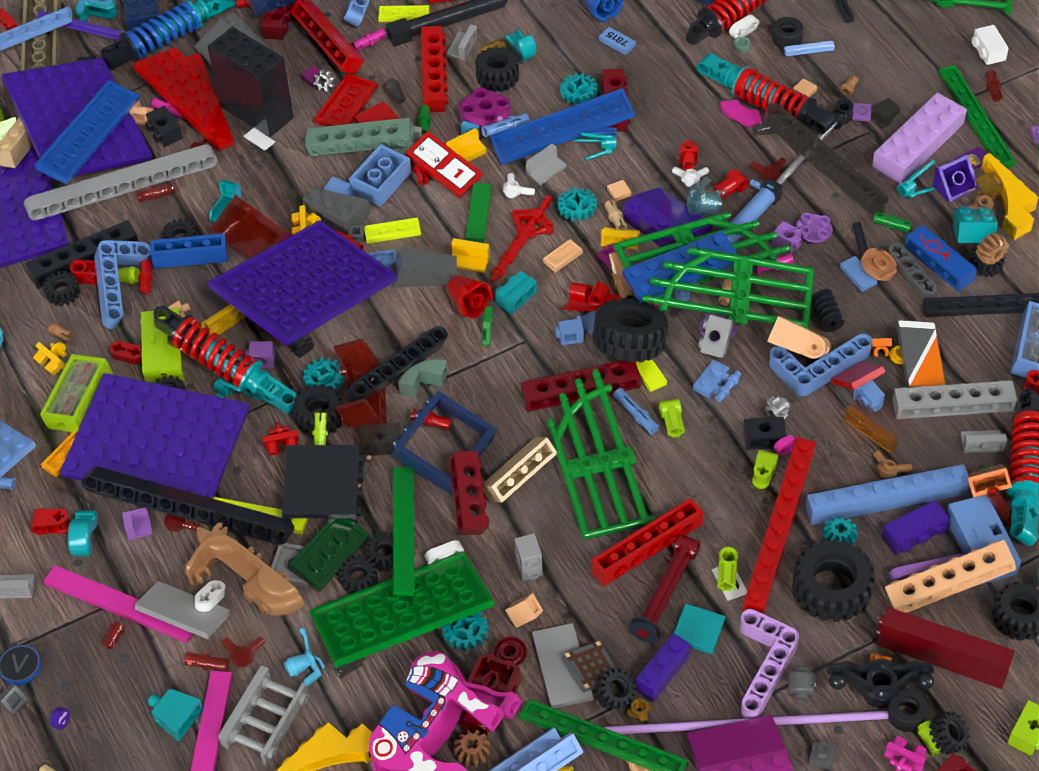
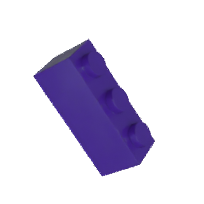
(915, 527)
(663, 667)

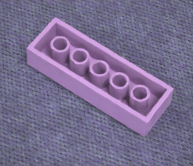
(919, 138)

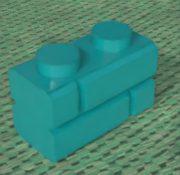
(515, 292)

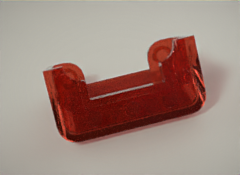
(247, 228)

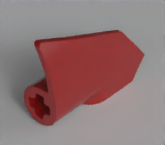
(588, 298)

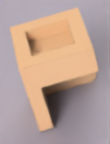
(139, 113)
(524, 610)

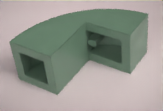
(428, 372)

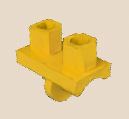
(303, 219)
(44, 354)

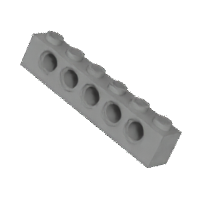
(954, 399)

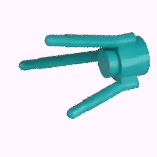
(607, 142)
(908, 187)
(226, 389)

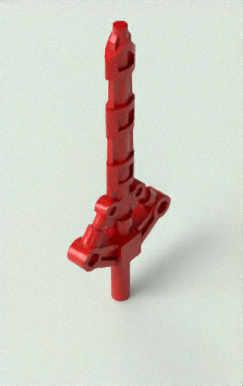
(524, 231)

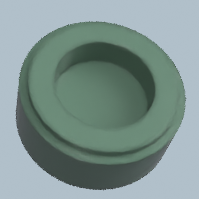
(742, 44)

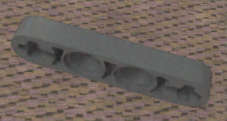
(915, 269)

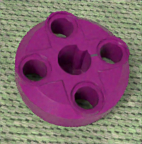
(484, 107)

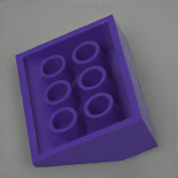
(658, 211)

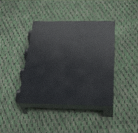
(323, 482)

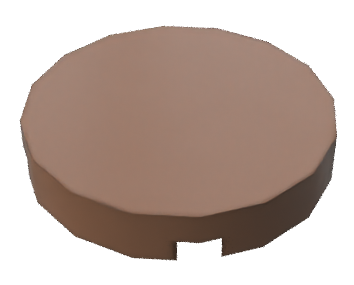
(878, 264)

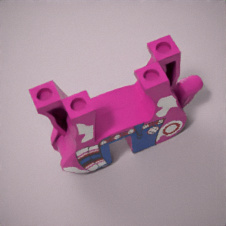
(408, 743)

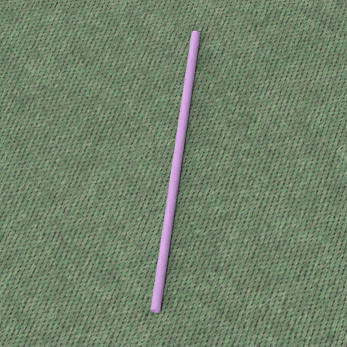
(780, 720)

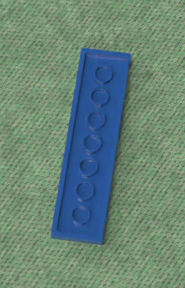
(562, 126)
(87, 132)

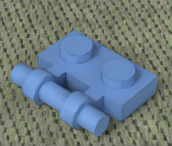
(711, 379)

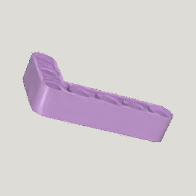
(771, 664)

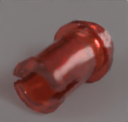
(113, 635)

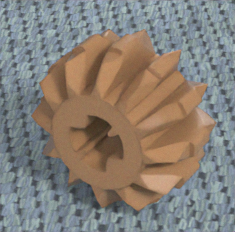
(992, 248)
(472, 748)

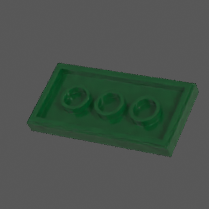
(327, 551)

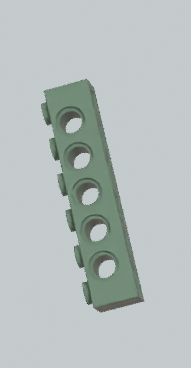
(359, 136)

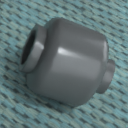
(802, 683)

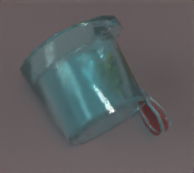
(704, 201)

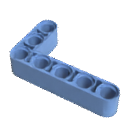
(110, 276)
(807, 380)

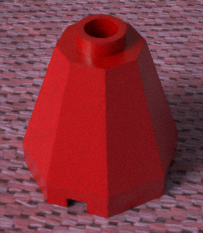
(469, 295)

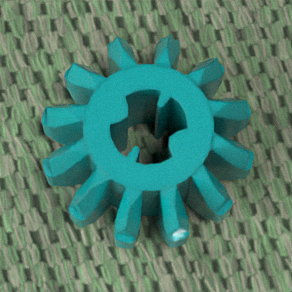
(841, 530)

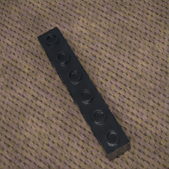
(82, 249)

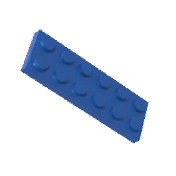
(640, 274)

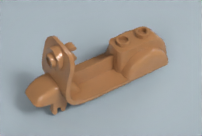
(263, 585)

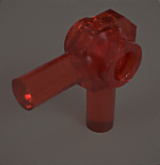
(770, 171)
(177, 523)
(242, 655)

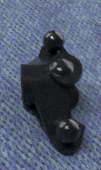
(883, 673)

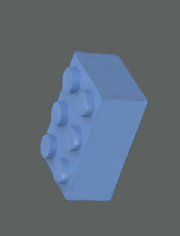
(380, 175)

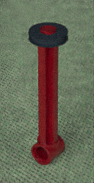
(645, 626)

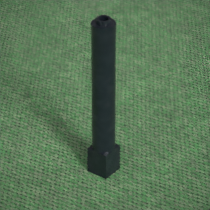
(402, 31)

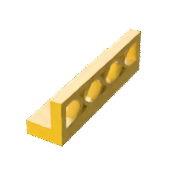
(223, 320)

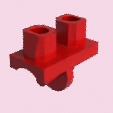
(688, 155)
(281, 436)

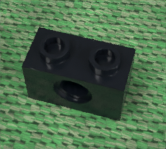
(163, 126)
(763, 432)

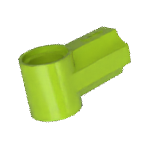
(671, 412)
(727, 569)

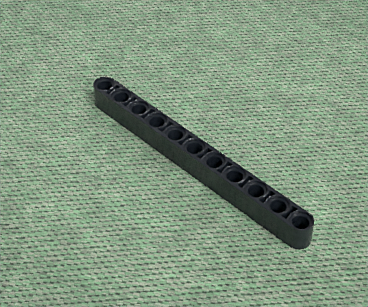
(188, 505)

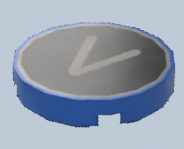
(20, 665)

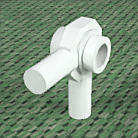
(690, 176)
(512, 188)

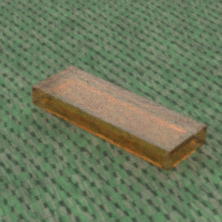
(870, 429)

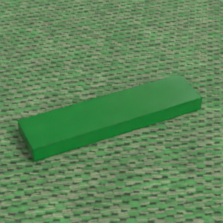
(478, 212)

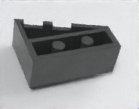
(336, 209)
(424, 268)

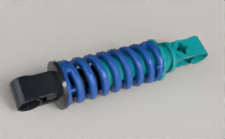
(182, 17)

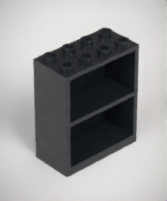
(251, 81)

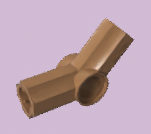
(617, 279)

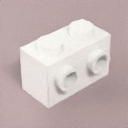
(990, 44)

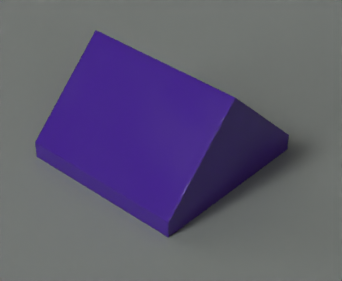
(955, 178)

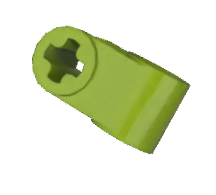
(764, 468)

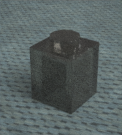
(885, 113)

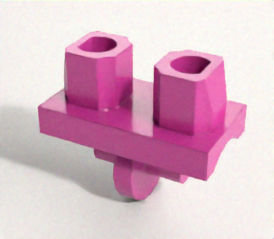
(904, 758)

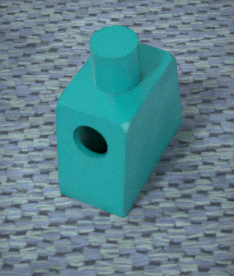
(175, 712)

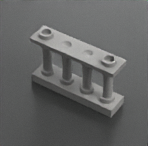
(251, 699)

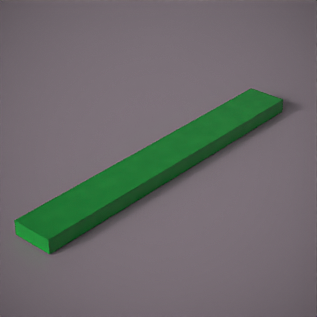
(976, 115)
(403, 532)
(602, 738)

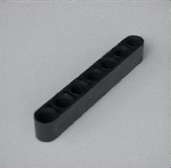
(397, 364)

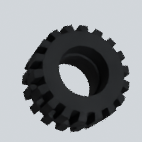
(497, 69)
(316, 398)
(1011, 622)

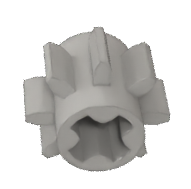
(325, 85)
(777, 407)

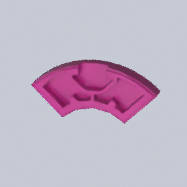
(739, 113)

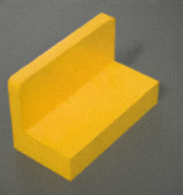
(468, 145)
(611, 235)
(471, 255)

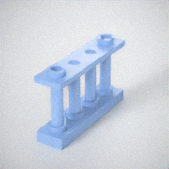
(543, 754)

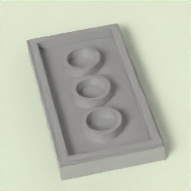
(178, 610)
(558, 679)

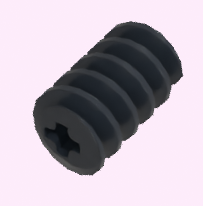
(827, 310)

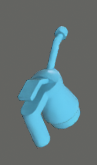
(297, 664)

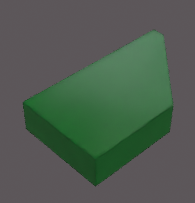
(487, 325)

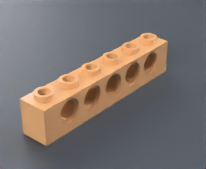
(963, 579)

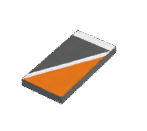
(920, 353)

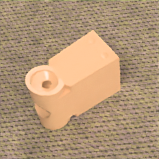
(799, 339)

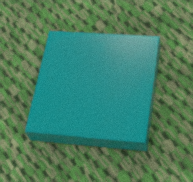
(700, 628)

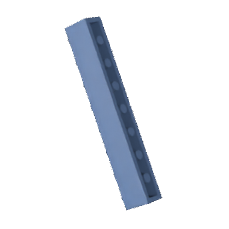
(887, 494)

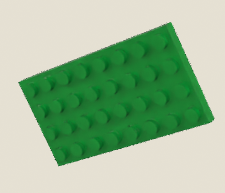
(378, 619)

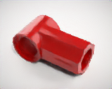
(733, 182)

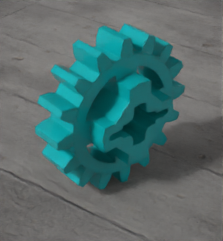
(578, 88)
(577, 204)
(324, 373)
(464, 632)

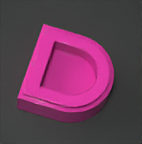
(785, 445)

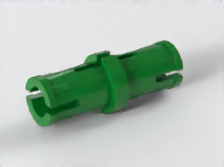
(423, 119)
(892, 222)

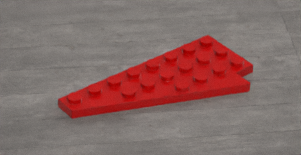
(190, 91)

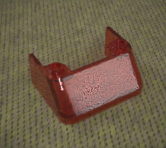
(356, 362)

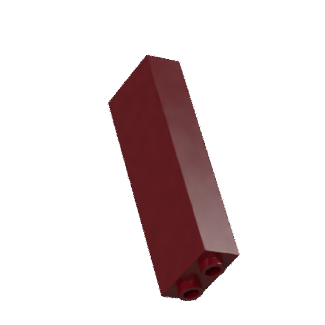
(944, 647)

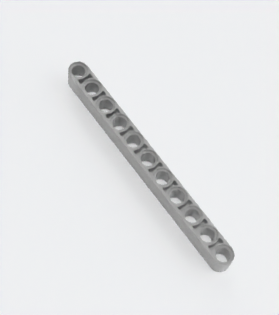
(120, 182)

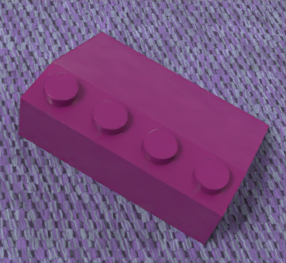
(740, 747)

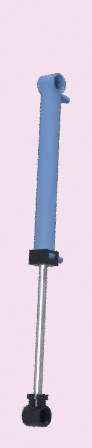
(771, 190)

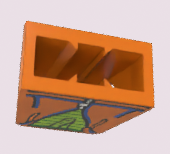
(987, 478)

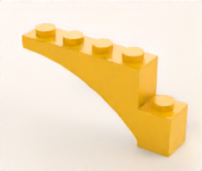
(1016, 197)
(330, 748)

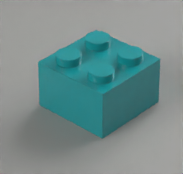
(973, 224)

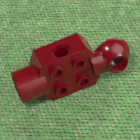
(497, 673)

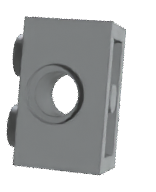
(724, 327)
(528, 557)

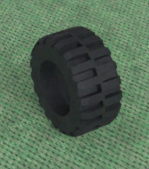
(630, 330)
(828, 602)

